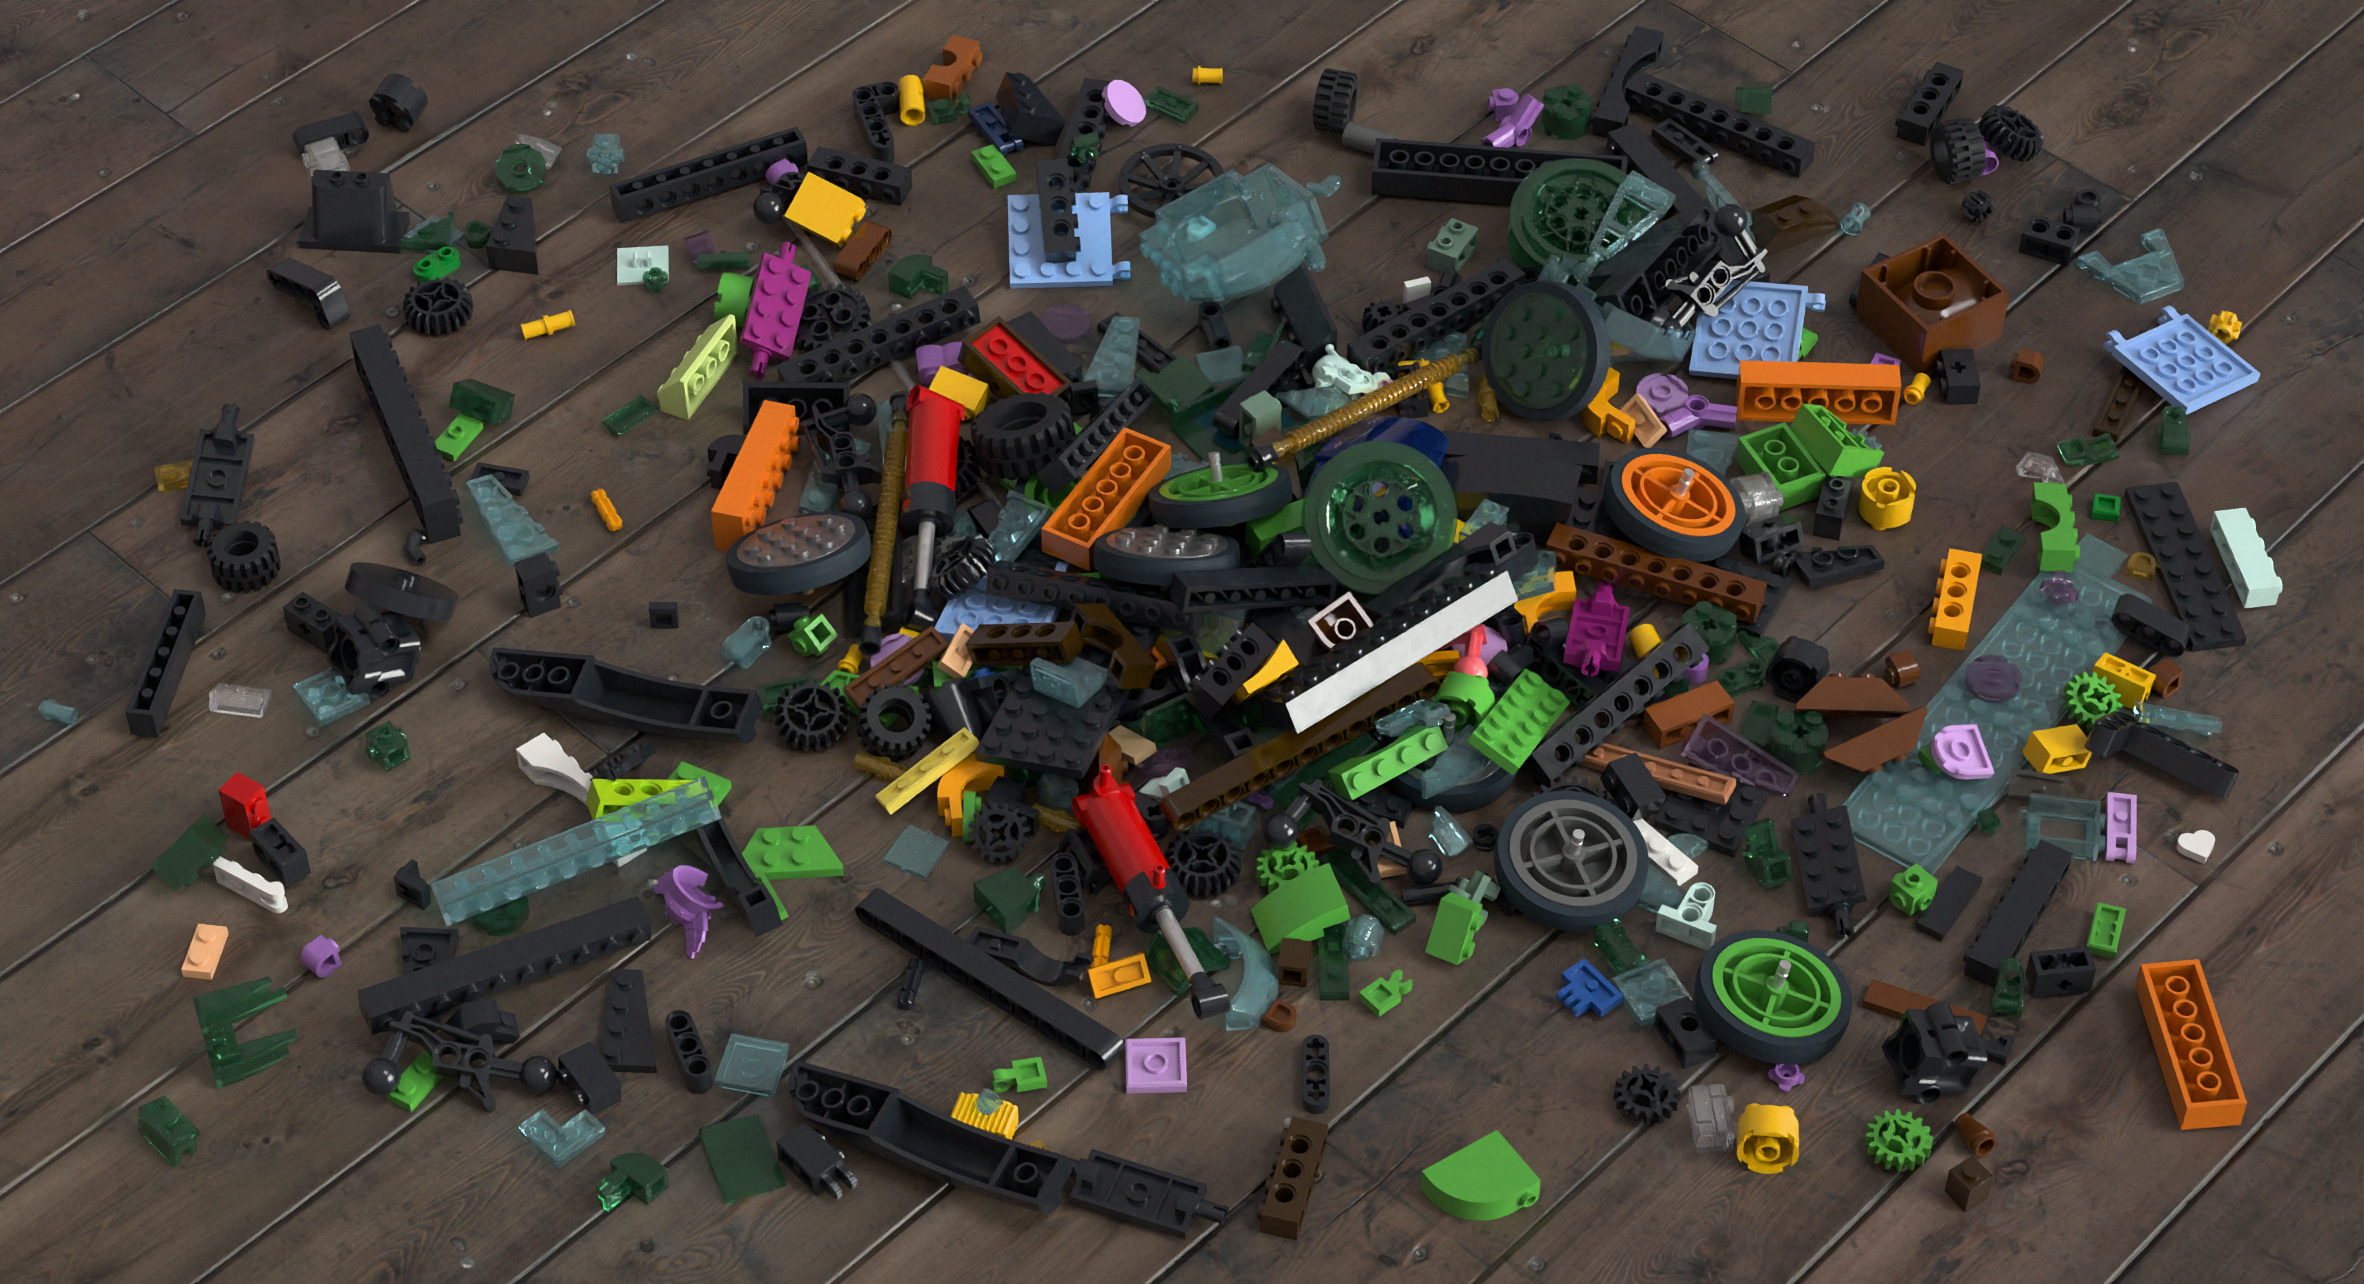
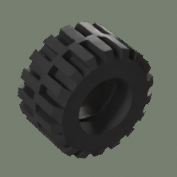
(1335, 100)
(1957, 150)
(243, 556)
(902, 703)

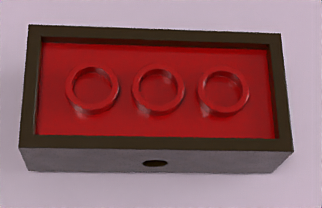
(1010, 363)

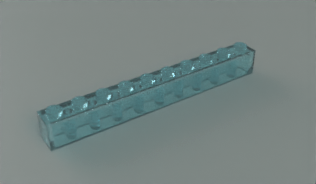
(575, 851)

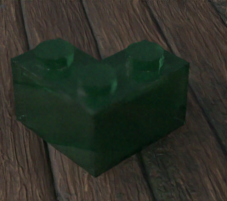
(194, 848)

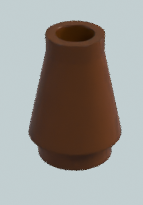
(1976, 1136)

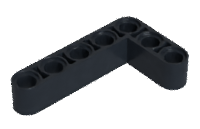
(2124, 732)

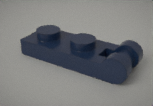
(994, 129)

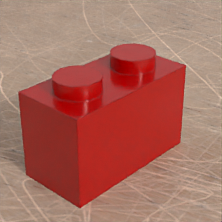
(244, 804)

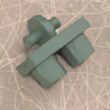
(1476, 888)

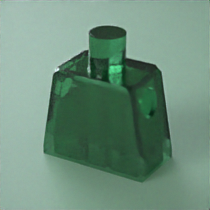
(1009, 897)

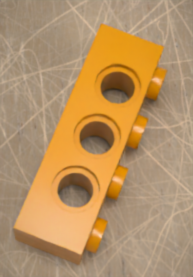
(1956, 599)

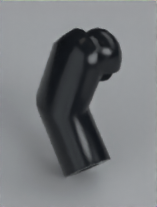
(411, 546)

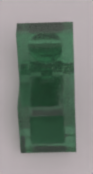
(915, 273)
(1763, 857)
(635, 1175)

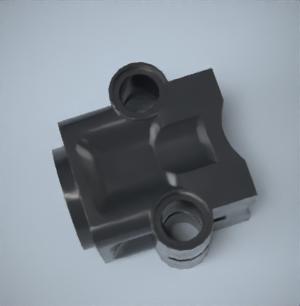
(373, 650)
(1935, 1053)

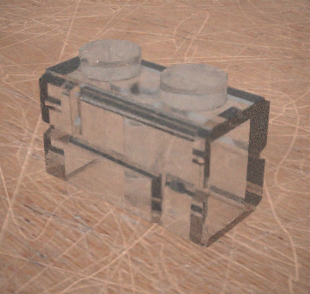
(1711, 1118)

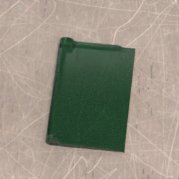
(742, 1157)

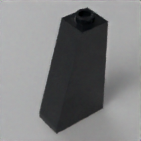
(1048, 345)

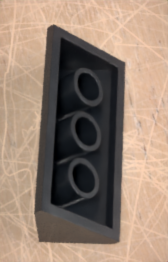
(802, 395)

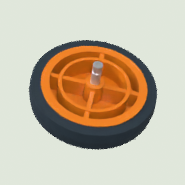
(1673, 504)

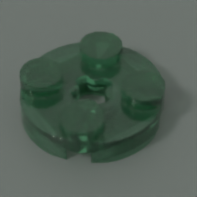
(525, 181)
(505, 922)

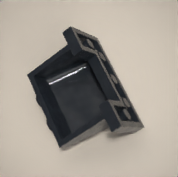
(353, 213)

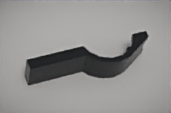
(1027, 959)

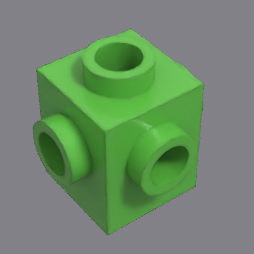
(812, 635)
(1912, 889)

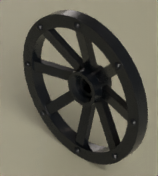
(1169, 185)

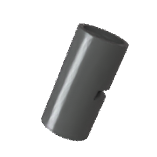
(1363, 137)

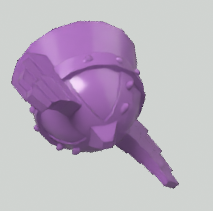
(687, 903)

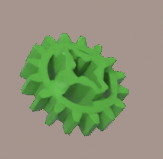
(2091, 700)
(1284, 865)
(1898, 1140)

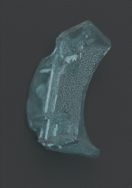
(1259, 981)

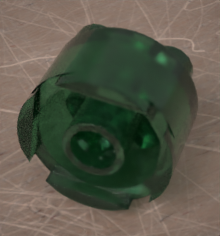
(1566, 112)
(1715, 627)
(1798, 739)

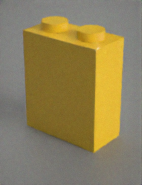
(825, 210)

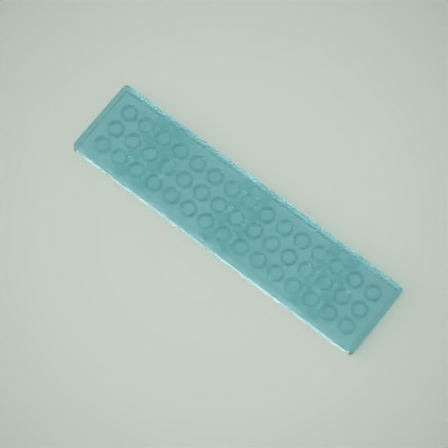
(1923, 814)

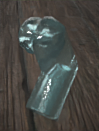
(1326, 187)

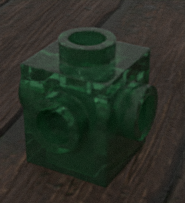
(387, 746)

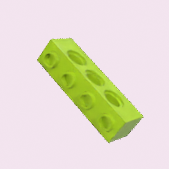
(610, 796)

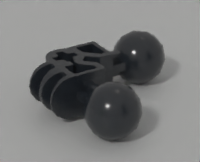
(775, 200)

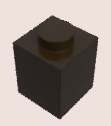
(1294, 962)
(1968, 1183)

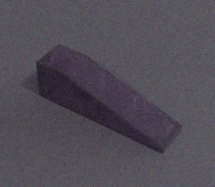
(1729, 754)

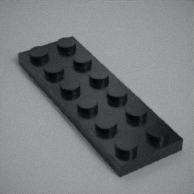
(859, 578)

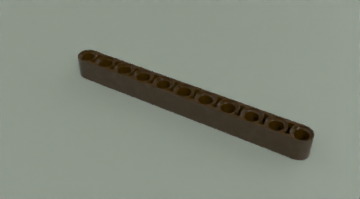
(1292, 751)

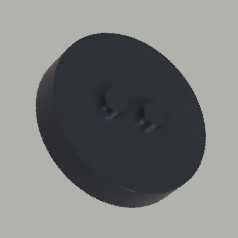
(401, 591)

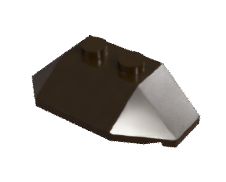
(1790, 223)

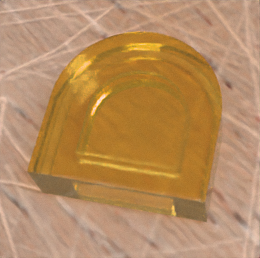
(2141, 566)

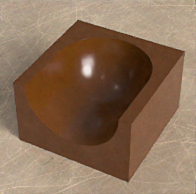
(1931, 302)

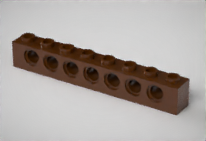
(1655, 574)

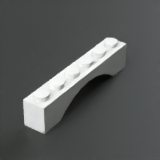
(549, 766)

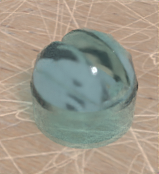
(988, 1102)

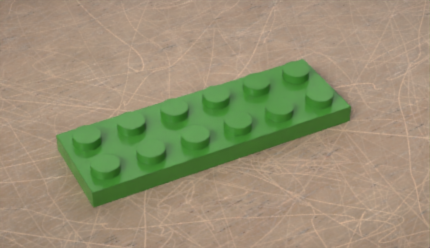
(1519, 721)

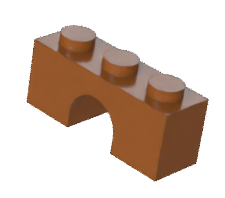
(959, 60)

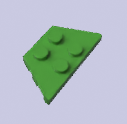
(791, 853)

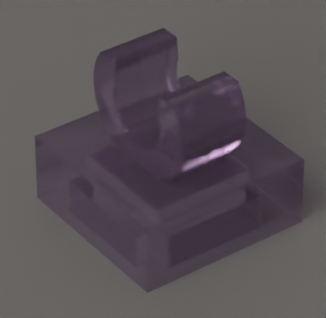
(699, 244)
(2059, 589)

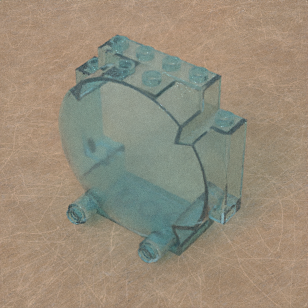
(1235, 236)

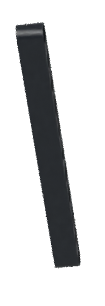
(990, 979)

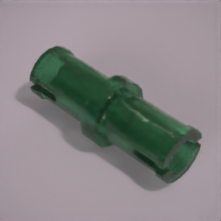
(723, 260)

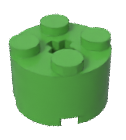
(733, 297)
(1466, 697)

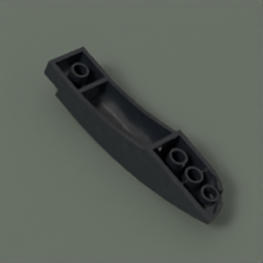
(625, 697)
(928, 1140)

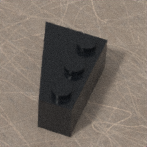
(1028, 111)
(514, 238)

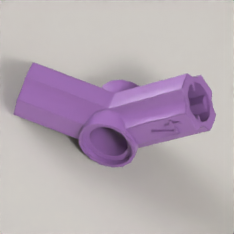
(1515, 127)
(1697, 414)

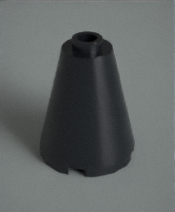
(954, 710)

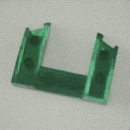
(228, 1006)

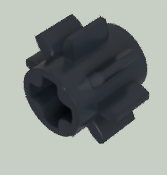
(1977, 206)

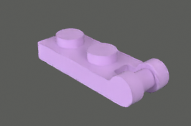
(2121, 827)

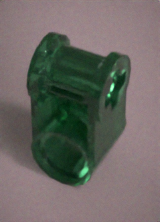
(2173, 432)
(2008, 993)

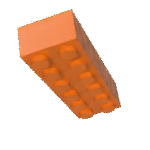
(1846, 389)
(756, 474)
(1106, 496)
(2190, 1044)

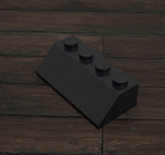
(1304, 314)

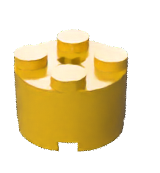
(1886, 498)
(1767, 1138)

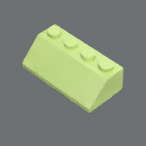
(700, 369)

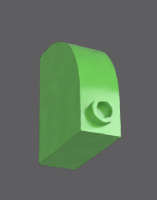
(1481, 1181)

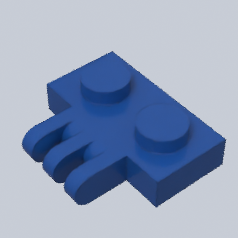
(1588, 990)

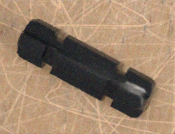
(910, 984)

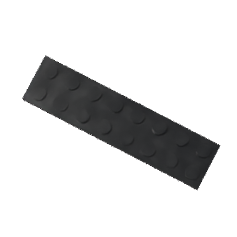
(2185, 566)

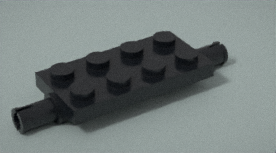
(217, 477)
(1829, 863)
(1141, 1194)

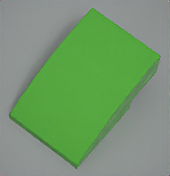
(1301, 908)

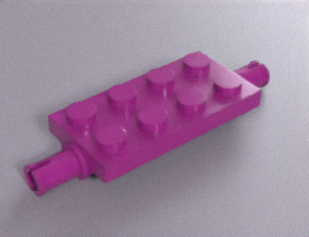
(774, 309)
(1597, 632)

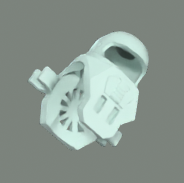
(1349, 377)

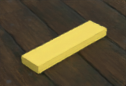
(927, 770)

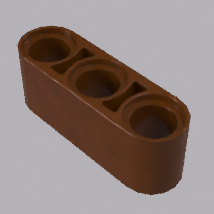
(862, 250)

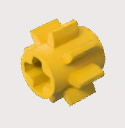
(2225, 326)

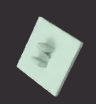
(636, 260)

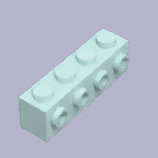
(2245, 558)

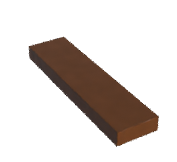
(897, 666)
(1895, 1001)

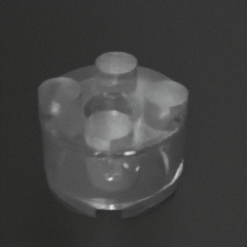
(1758, 496)

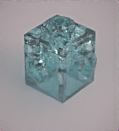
(606, 153)

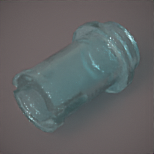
(51, 710)

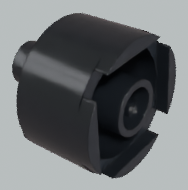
(398, 102)
(1797, 668)

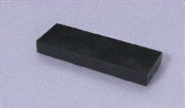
(1949, 903)

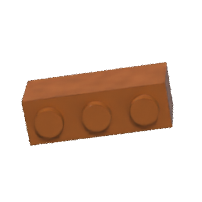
(1674, 718)

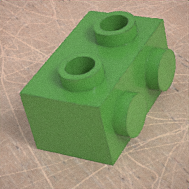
(1454, 928)

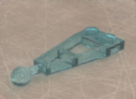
(1716, 191)
(1643, 193)

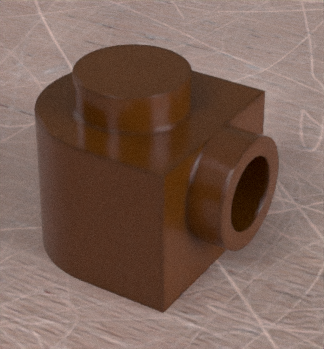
(2026, 366)
(1902, 669)
(2168, 677)

